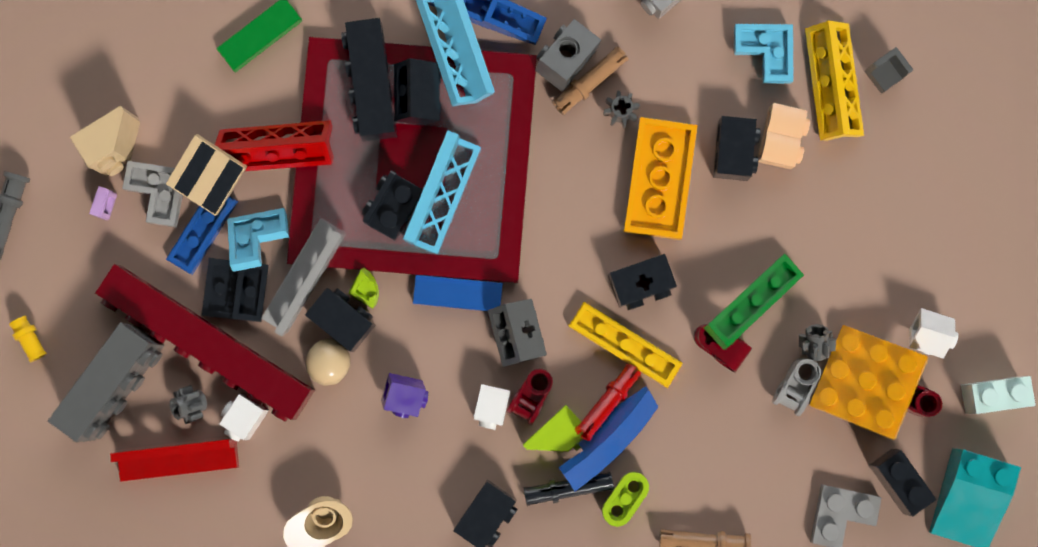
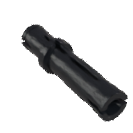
(562, 489)

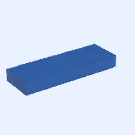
(199, 237)
(457, 293)

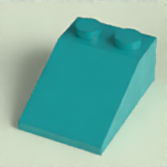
(973, 498)

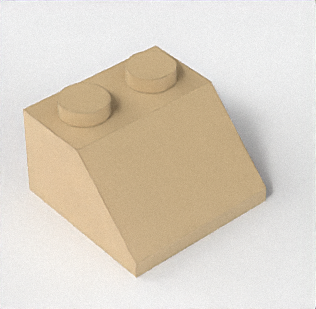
(108, 141)

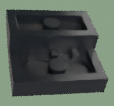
(234, 294)

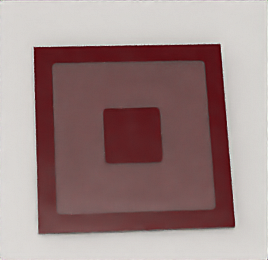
(490, 215)

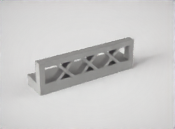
(303, 276)

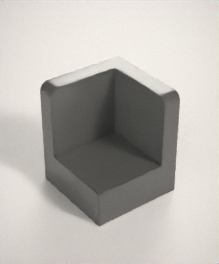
(888, 70)

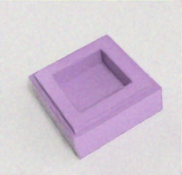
(103, 203)

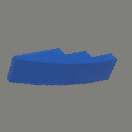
(505, 18)
(611, 439)

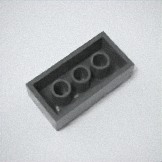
(107, 383)

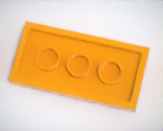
(660, 178)

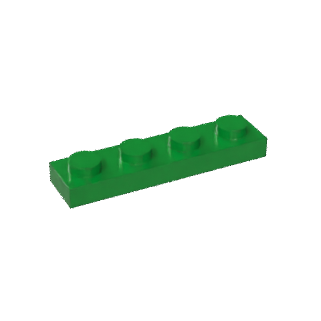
(754, 301)

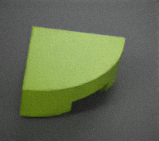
(365, 288)

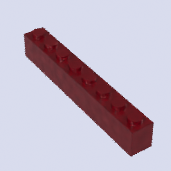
(205, 342)

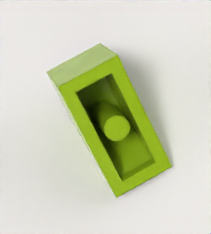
(557, 433)

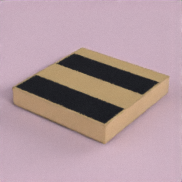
(206, 174)

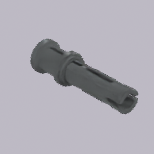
(9, 202)

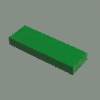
(259, 34)

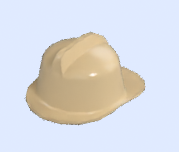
(318, 524)

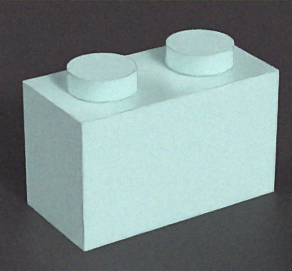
(998, 395)

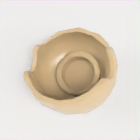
(327, 362)

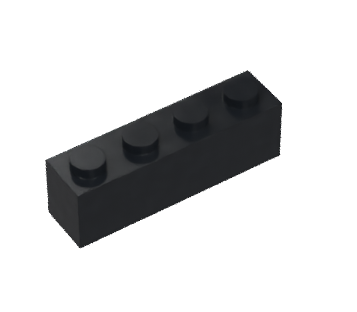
(370, 79)

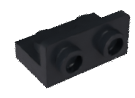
(391, 205)

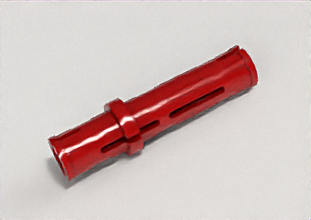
(615, 392)

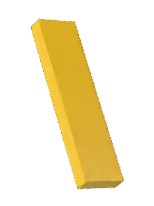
(625, 344)

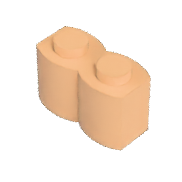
(783, 136)

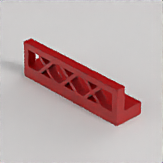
(279, 152)
(176, 459)

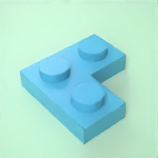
(774, 45)
(249, 231)

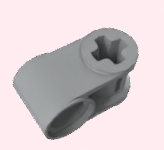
(796, 387)

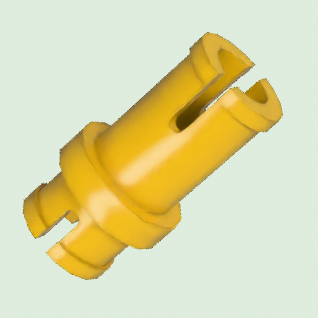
(27, 338)

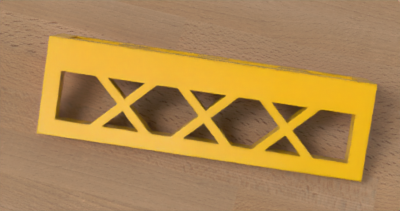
(830, 80)

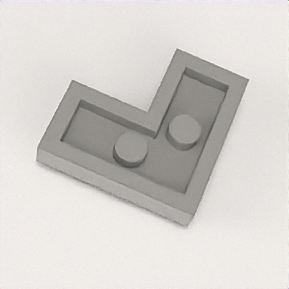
(151, 179)
(838, 506)

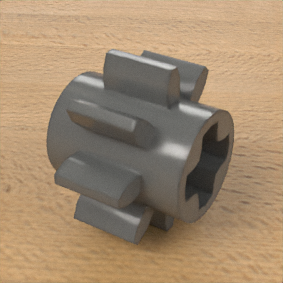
(626, 103)
(817, 342)
(188, 404)

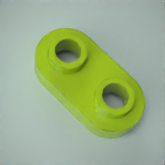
(626, 499)

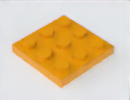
(869, 382)

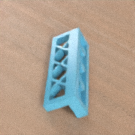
(461, 47)
(431, 190)

